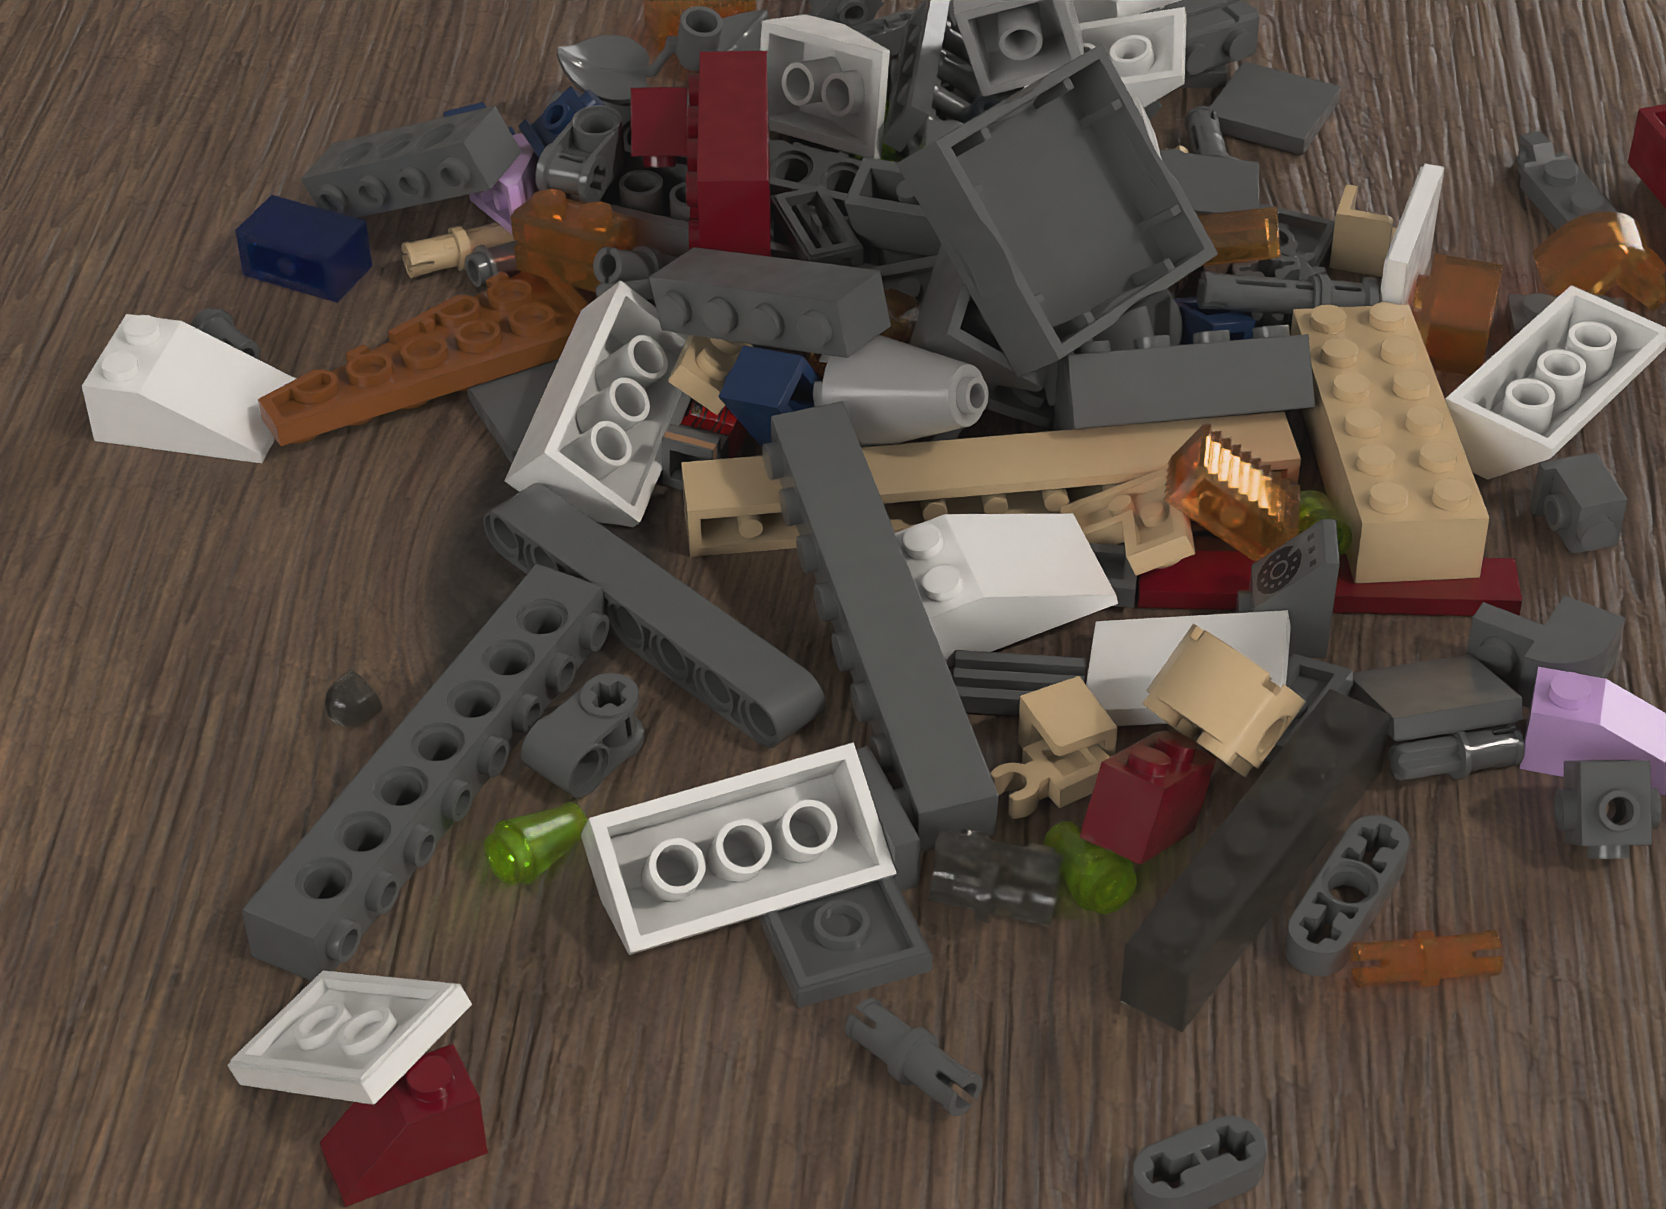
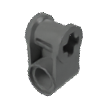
(584, 155)
(586, 735)

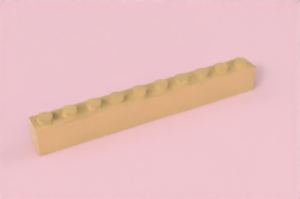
(738, 509)

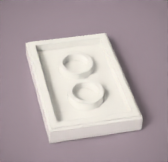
(1413, 238)
(1133, 651)
(349, 1036)

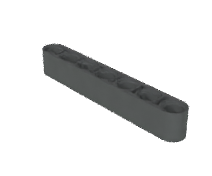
(661, 617)

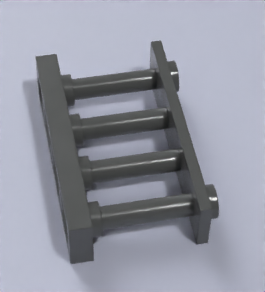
(917, 71)

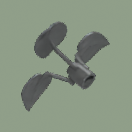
(616, 63)

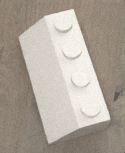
(1550, 381)
(606, 411)
(737, 849)

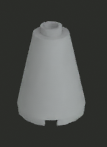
(901, 391)

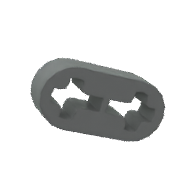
(1195, 1162)

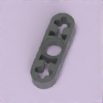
(1347, 920)

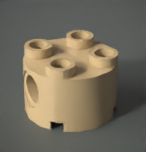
(1225, 697)

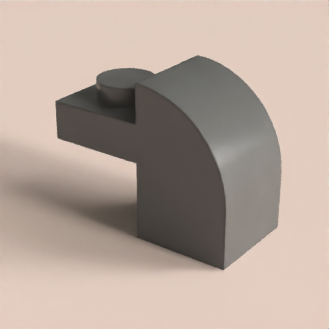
(1572, 640)

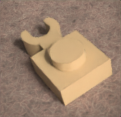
(1047, 774)

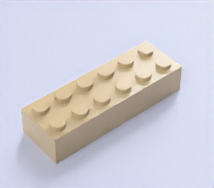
(1390, 447)

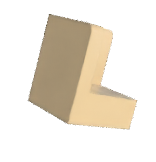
(1360, 237)
(1065, 718)

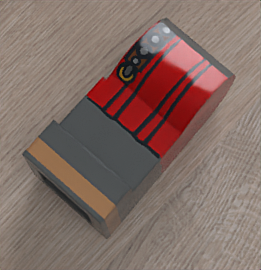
(699, 438)

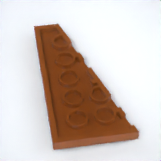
(436, 353)

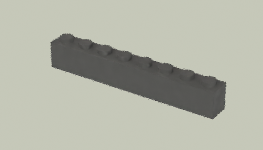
(879, 624)

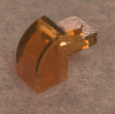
(1601, 253)

